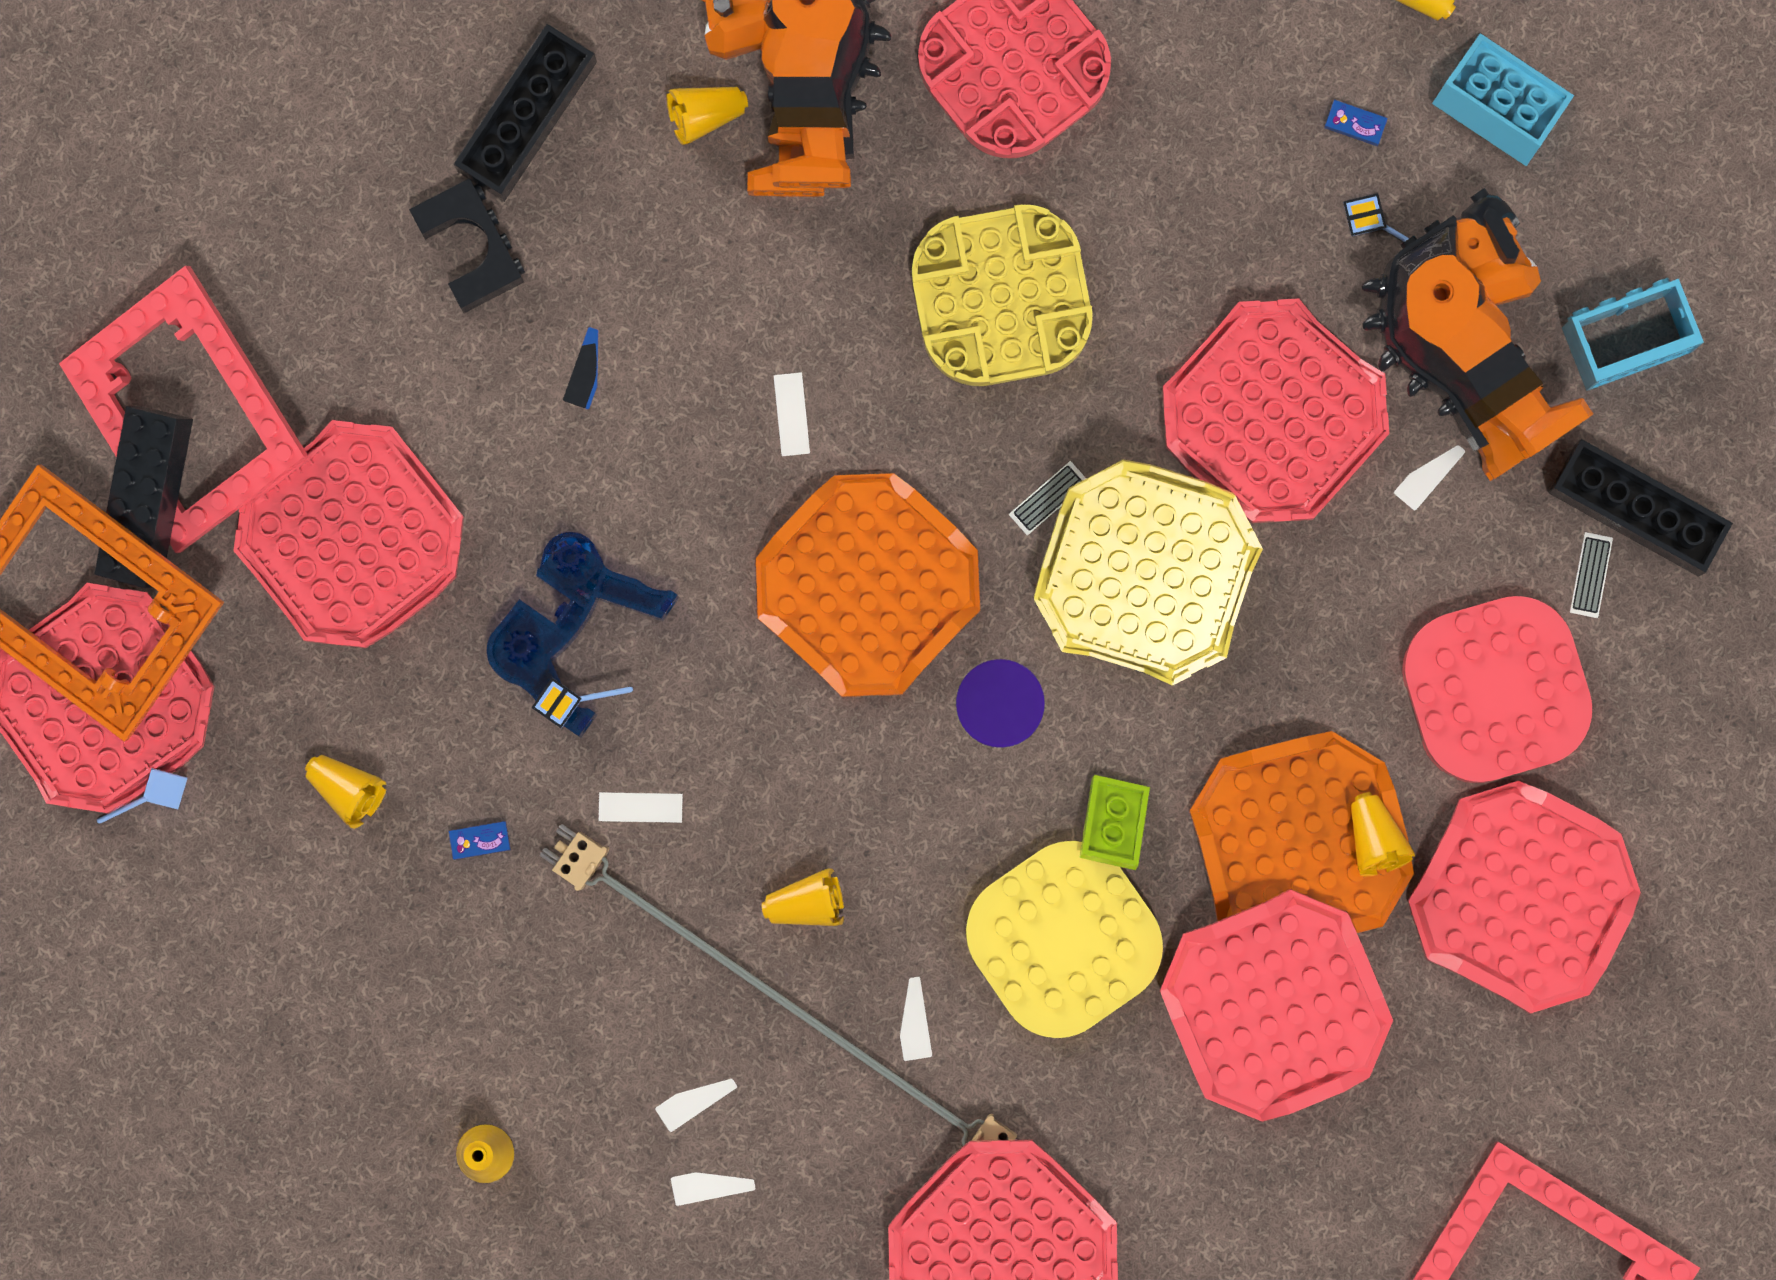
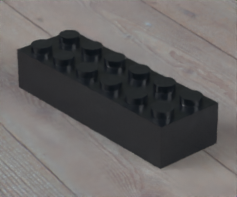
(525, 112)
(146, 483)
(1640, 508)

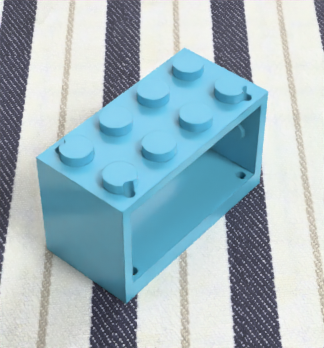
(1680, 312)

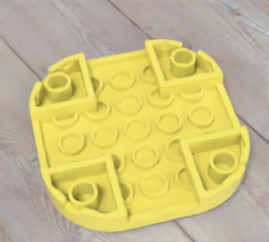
(1001, 295)
(1063, 940)

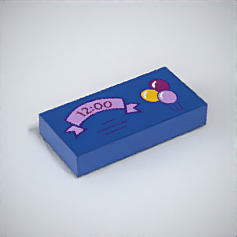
(1355, 123)
(479, 840)

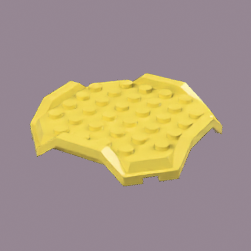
(1147, 570)

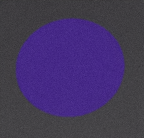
(1000, 703)

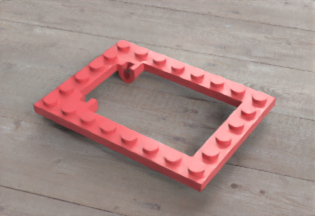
(187, 305)
(1505, 1166)

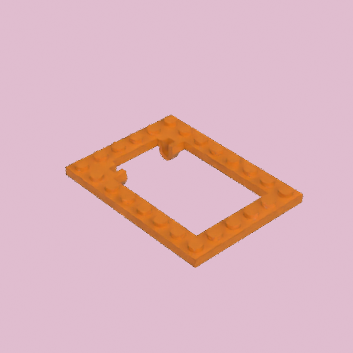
(111, 702)

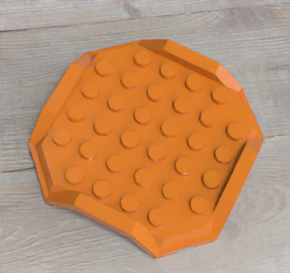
(867, 583)
(1286, 823)

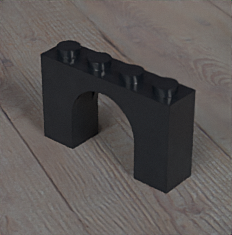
(464, 206)

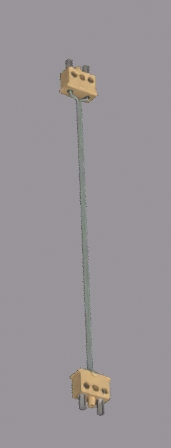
(585, 868)

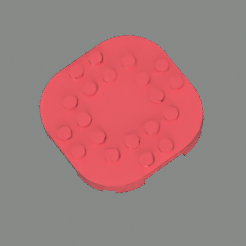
(1013, 70)
(1497, 689)

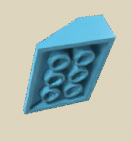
(1503, 99)

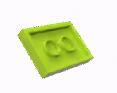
(1114, 822)

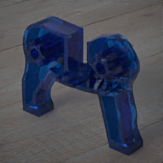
(527, 642)

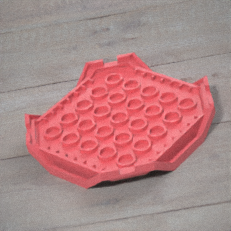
(1275, 411)
(352, 536)
(65, 748)
(1525, 896)
(1276, 1006)
(1002, 1217)

